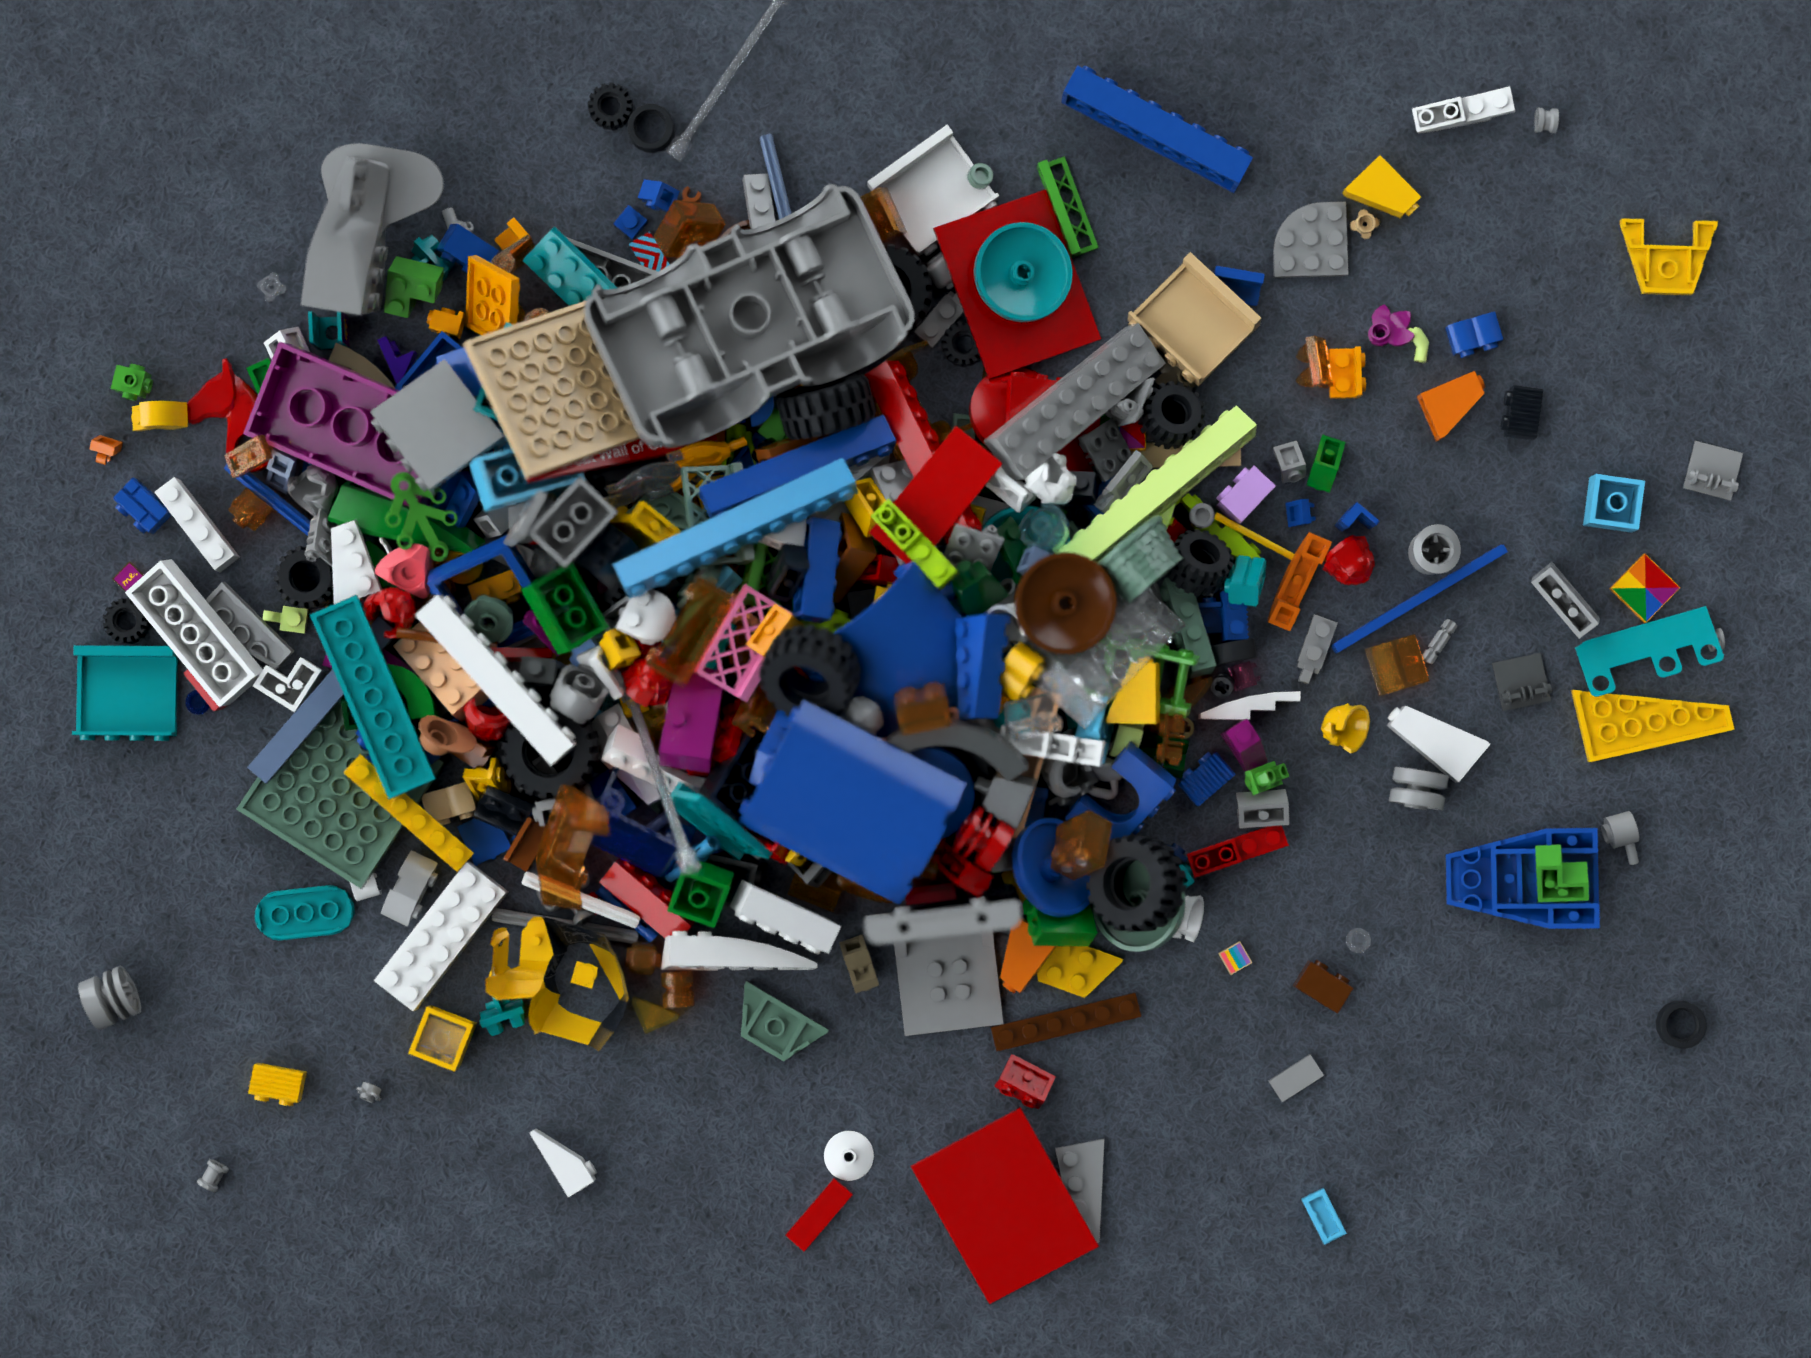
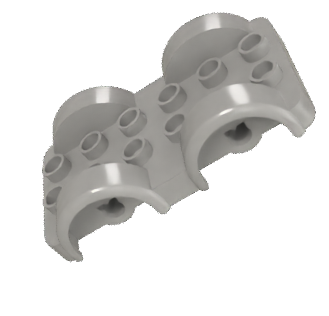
(750, 320)

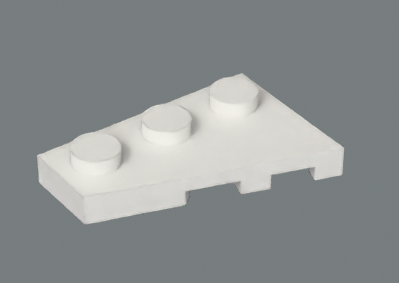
(351, 563)

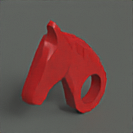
(225, 398)

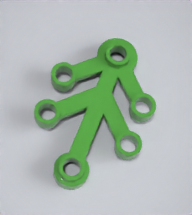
(418, 513)

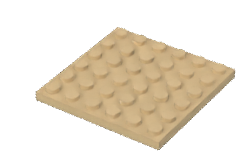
(551, 390)

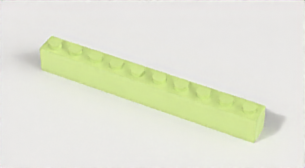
(1164, 485)

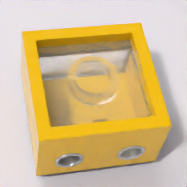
(442, 1038)

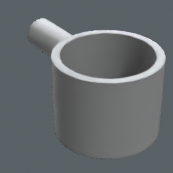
(1622, 831)

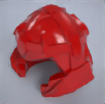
(1350, 561)
(396, 607)
(645, 685)
(485, 722)

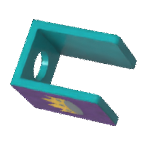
(318, 326)

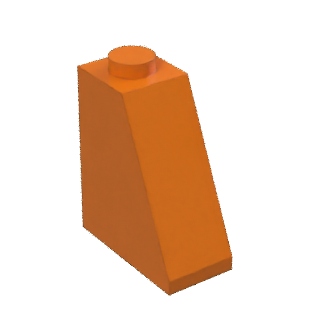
(1450, 402)
(1022, 958)

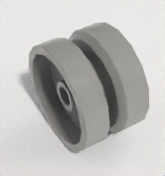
(1418, 789)

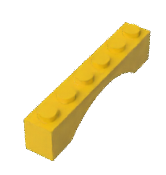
(410, 815)

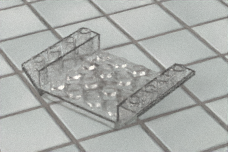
(1092, 678)

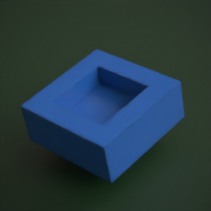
(630, 222)

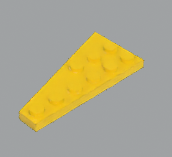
(1629, 724)

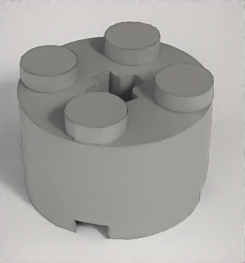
(578, 693)

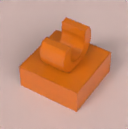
(106, 448)

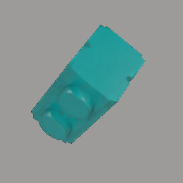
(1246, 580)

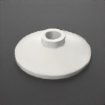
(848, 1142)

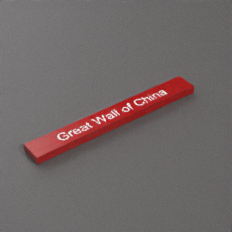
(624, 454)

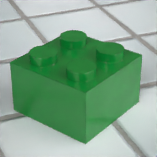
(701, 894)

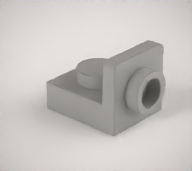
(1290, 462)

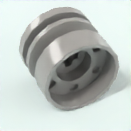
(109, 997)

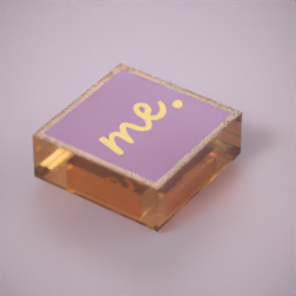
(128, 576)

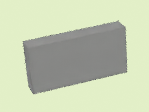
(1296, 1078)

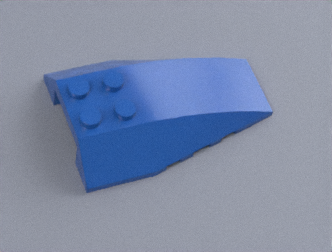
(1503, 879)

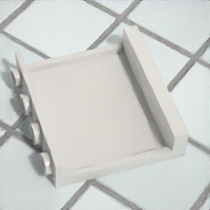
(932, 188)

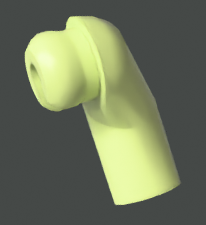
(1421, 343)

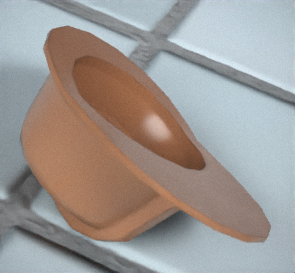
(443, 736)

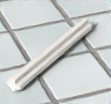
(593, 904)

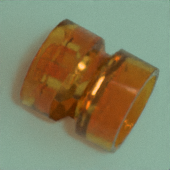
(677, 989)

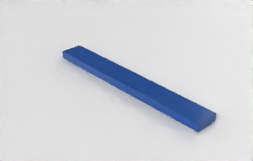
(1419, 598)

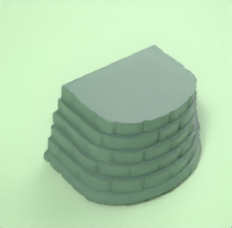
(1141, 559)

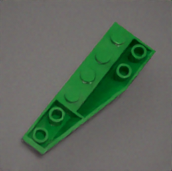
(370, 511)

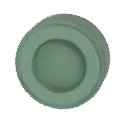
(980, 176)

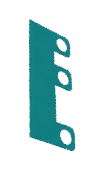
(1652, 640)

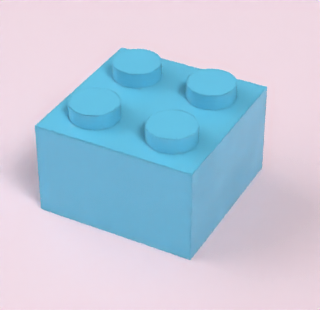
(1614, 503)

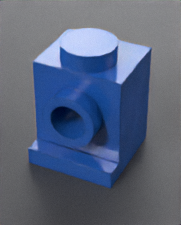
(657, 195)

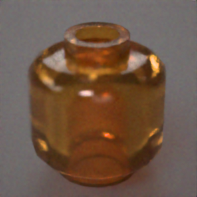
(642, 958)

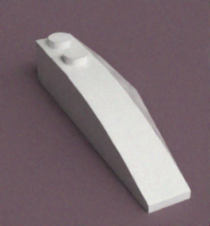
(716, 952)

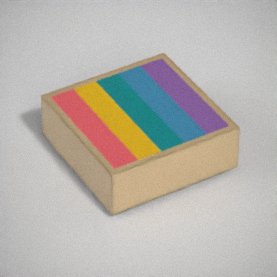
(1235, 958)

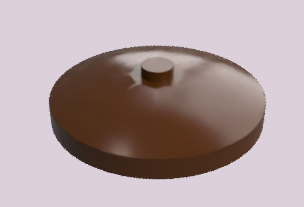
(1065, 603)

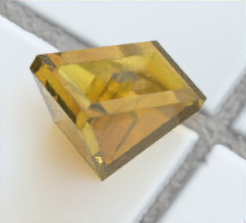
(653, 1015)

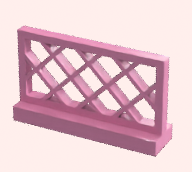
(749, 677)

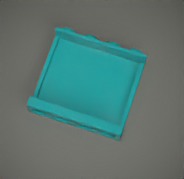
(126, 692)

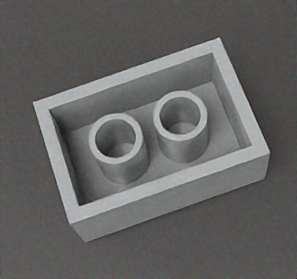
(572, 522)

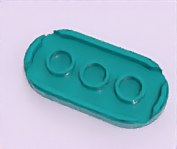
(304, 912)

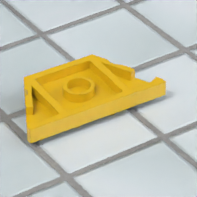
(1077, 969)

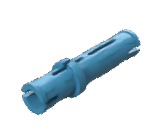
(702, 851)

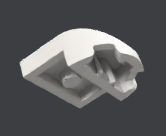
(647, 617)

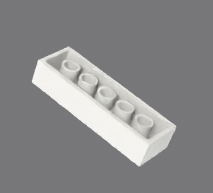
(195, 632)
(441, 936)

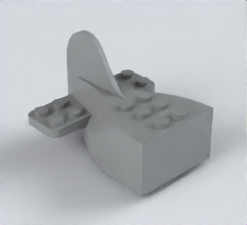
(366, 194)

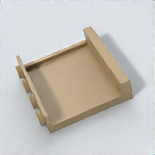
(1195, 320)

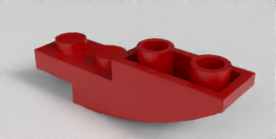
(1237, 849)

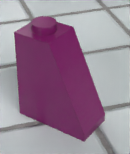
(1245, 745)

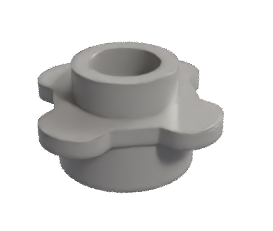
(369, 1092)

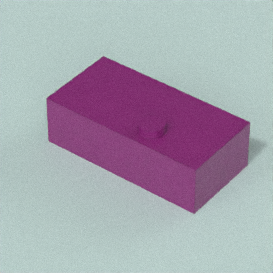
(692, 724)

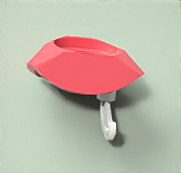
(406, 568)

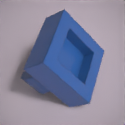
(1299, 513)

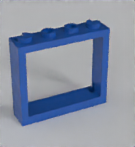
(513, 558)

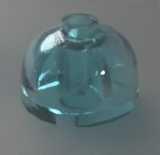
(1045, 528)

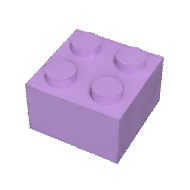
(1248, 492)

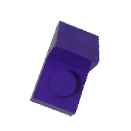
(398, 365)

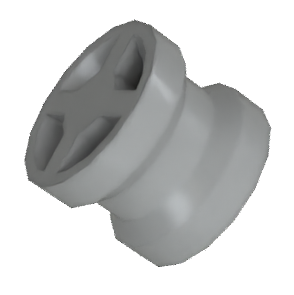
(1546, 120)

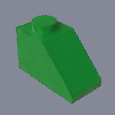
(1326, 463)

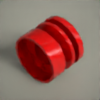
(982, 838)

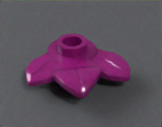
(1392, 325)

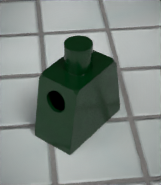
(976, 588)

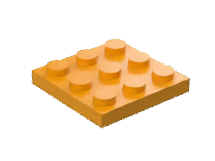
(490, 296)

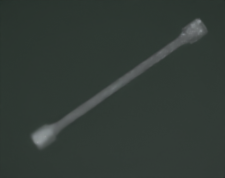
(680, 145)
(686, 857)

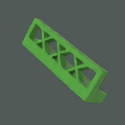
(1059, 206)

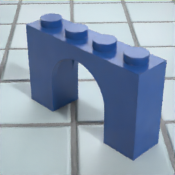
(1151, 783)

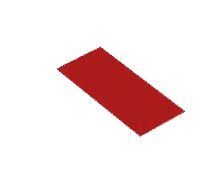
(942, 489)

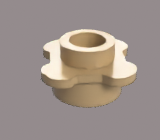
(1365, 231)

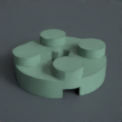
(497, 610)

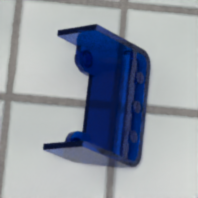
(633, 840)

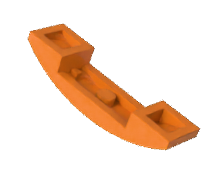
(1296, 580)

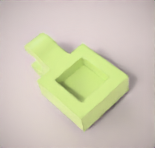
(290, 620)

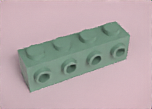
(1194, 634)

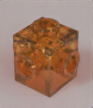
(249, 510)

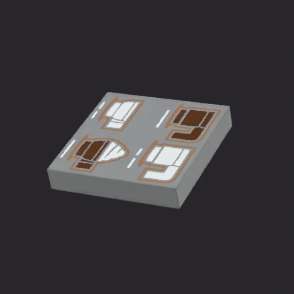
(525, 518)

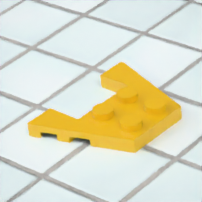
(1667, 267)

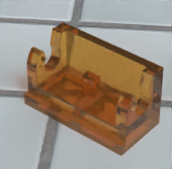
(755, 712)

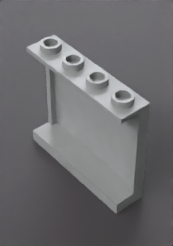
(436, 426)

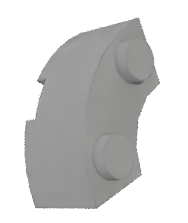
(413, 880)

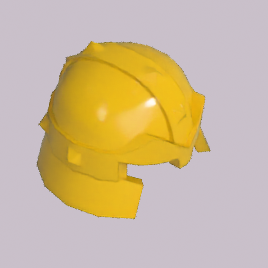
(1346, 726)

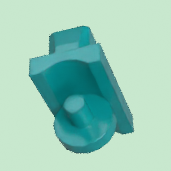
(424, 253)
(502, 1010)

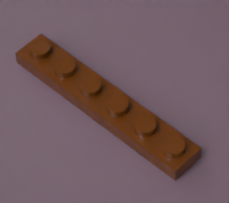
(1065, 1021)

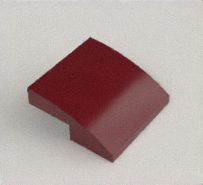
(931, 894)

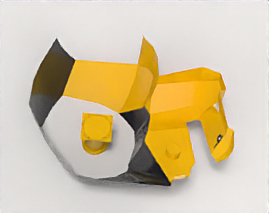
(541, 951)

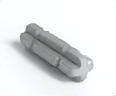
(1439, 641)

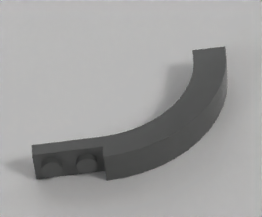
(968, 736)

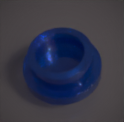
(195, 703)

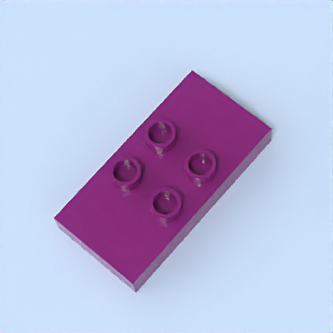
(326, 419)

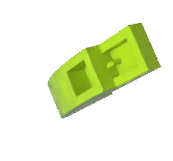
(1232, 538)
(914, 544)

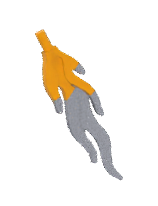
(668, 474)

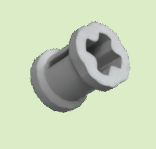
(212, 1175)

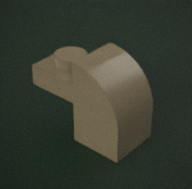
(859, 964)

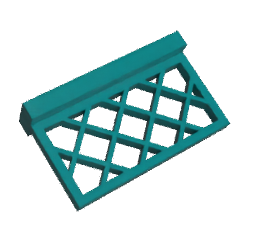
(713, 821)

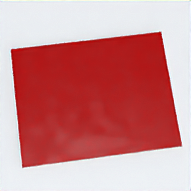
(1003, 342)
(1004, 1205)

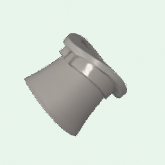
(1434, 550)

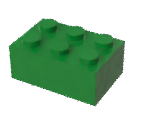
(564, 608)

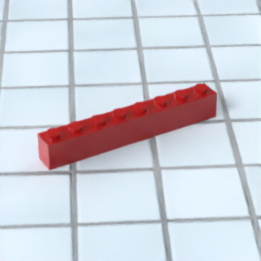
(910, 425)

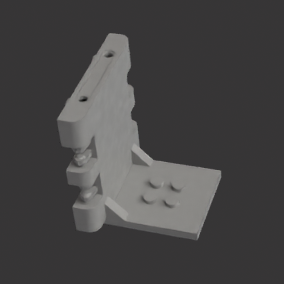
(946, 962)

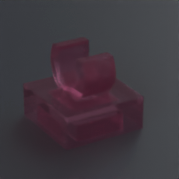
(1243, 675)

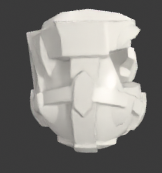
(1052, 481)

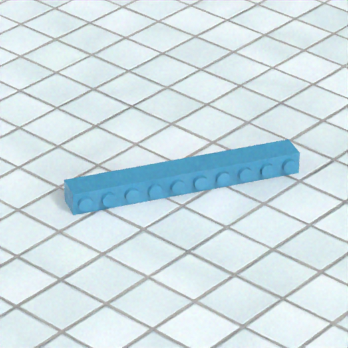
(736, 528)

